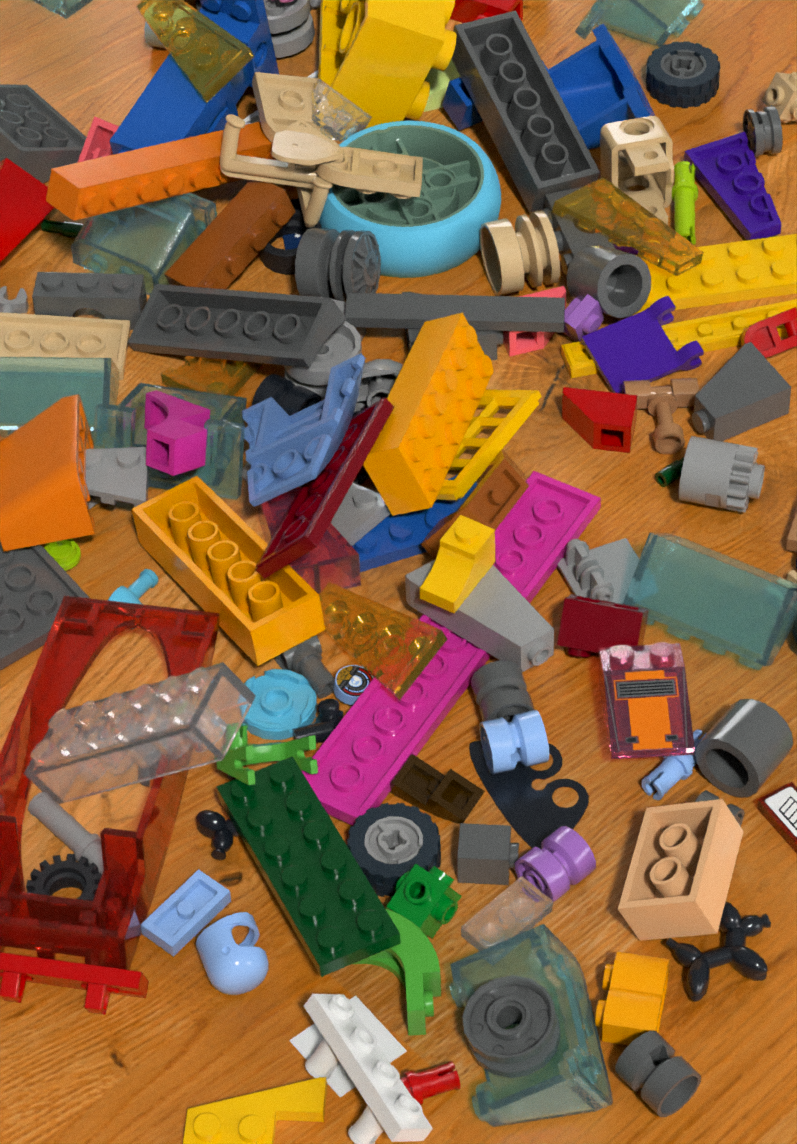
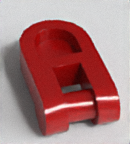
(765, 334)

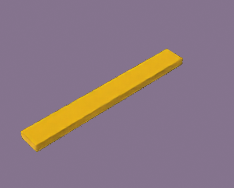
(711, 332)

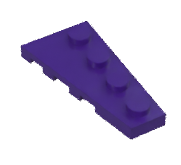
(732, 179)

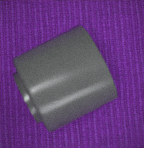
(611, 277)
(744, 747)

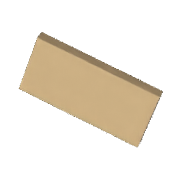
(64, 337)

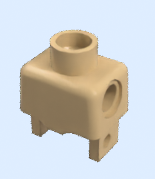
(643, 161)

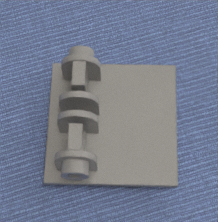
(601, 571)

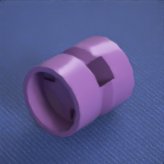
(558, 864)

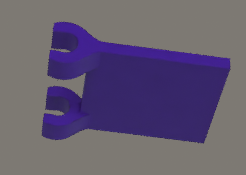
(640, 348)

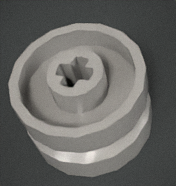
(290, 26)
(338, 347)

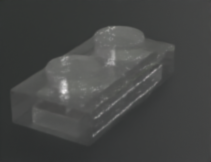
(507, 915)

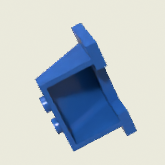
(599, 87)

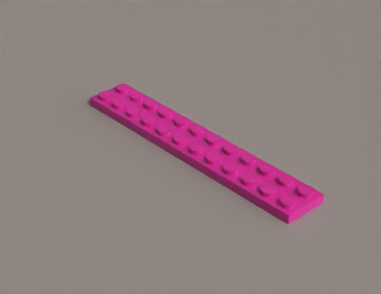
(382, 731)

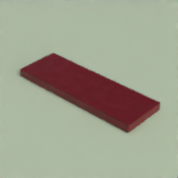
(320, 498)

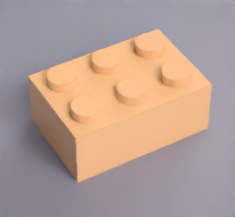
(681, 870)

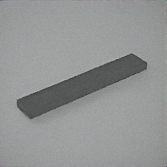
(481, 312)

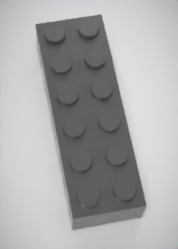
(521, 108)

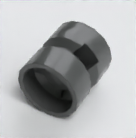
(501, 690)
(662, 1077)

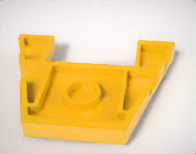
(254, 1115)

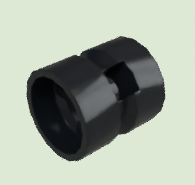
(286, 394)

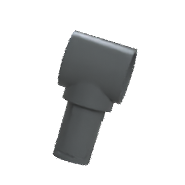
(306, 660)

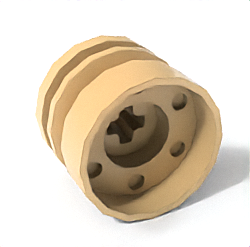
(526, 251)

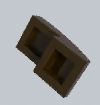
(439, 794)

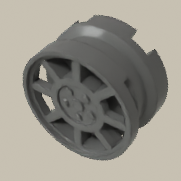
(763, 130)

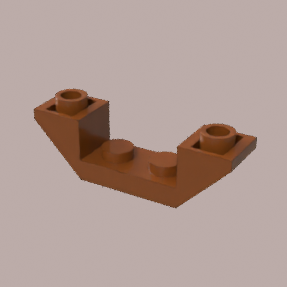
(488, 503)

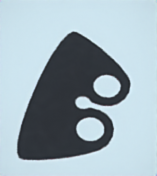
(527, 809)

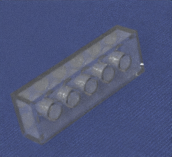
(140, 734)

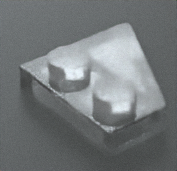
(335, 113)

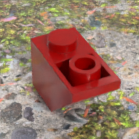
(601, 417)

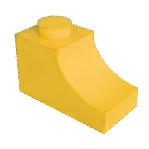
(461, 563)

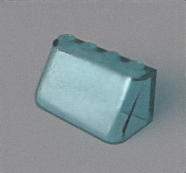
(36, 383)
(713, 599)

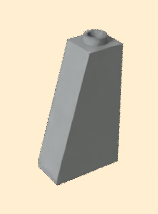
(491, 618)

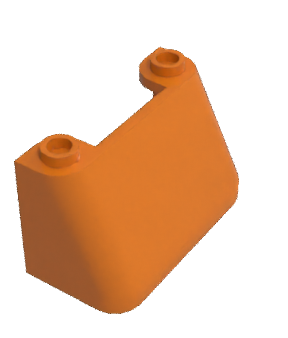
(46, 478)

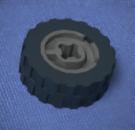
(682, 74)

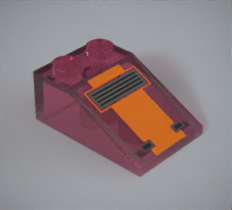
(645, 700)

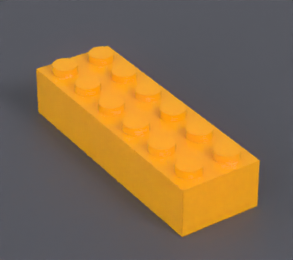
(430, 414)
(216, 562)

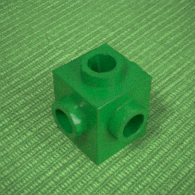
(425, 898)

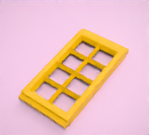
(522, 405)

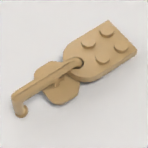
(286, 105)
(343, 166)

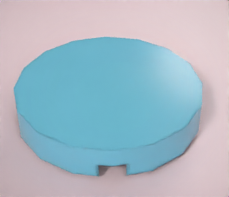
(280, 704)

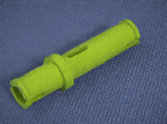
(684, 197)

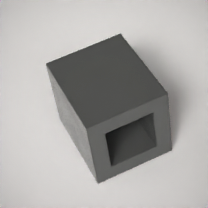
(485, 854)

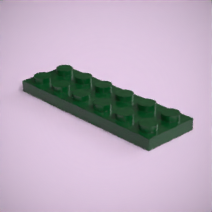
(308, 867)

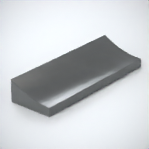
(235, 325)

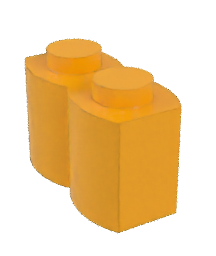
(634, 997)

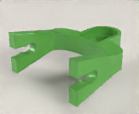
(245, 753)

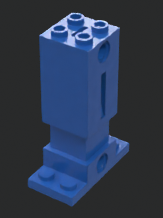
(171, 104)

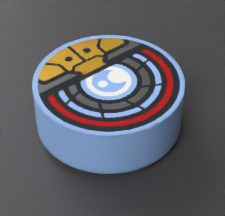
(351, 683)

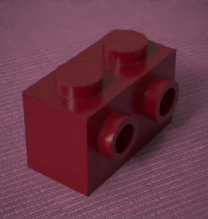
(599, 624)

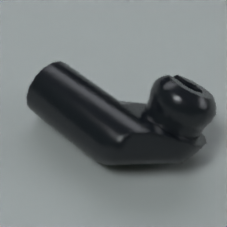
(324, 723)

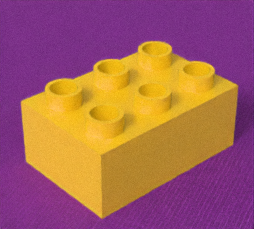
(383, 52)

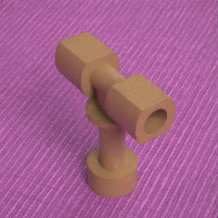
(662, 403)

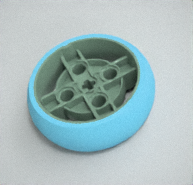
(426, 231)

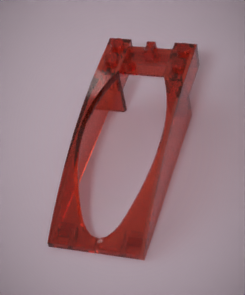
(109, 926)

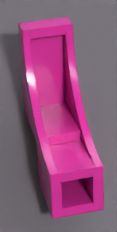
(174, 433)

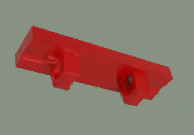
(97, 980)

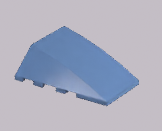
(297, 447)

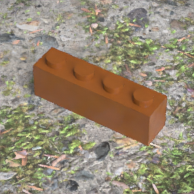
(233, 237)

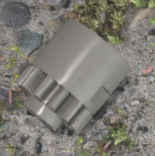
(720, 474)

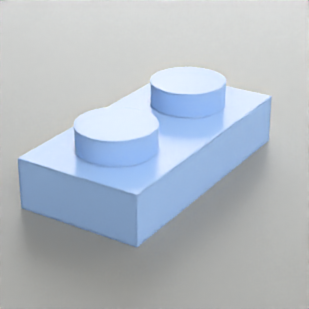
(186, 912)

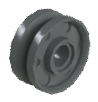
(515, 1050)

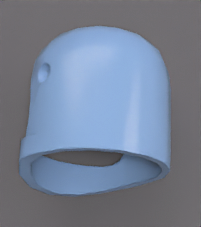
(231, 966)

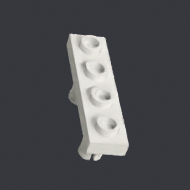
(379, 1082)

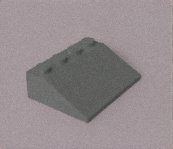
(35, 133)

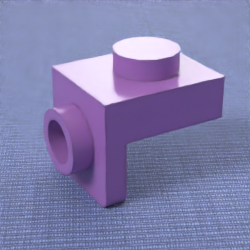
(582, 317)

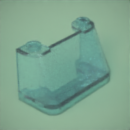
(577, 1074)

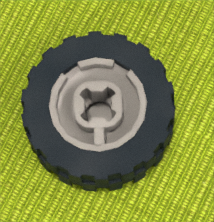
(408, 835)

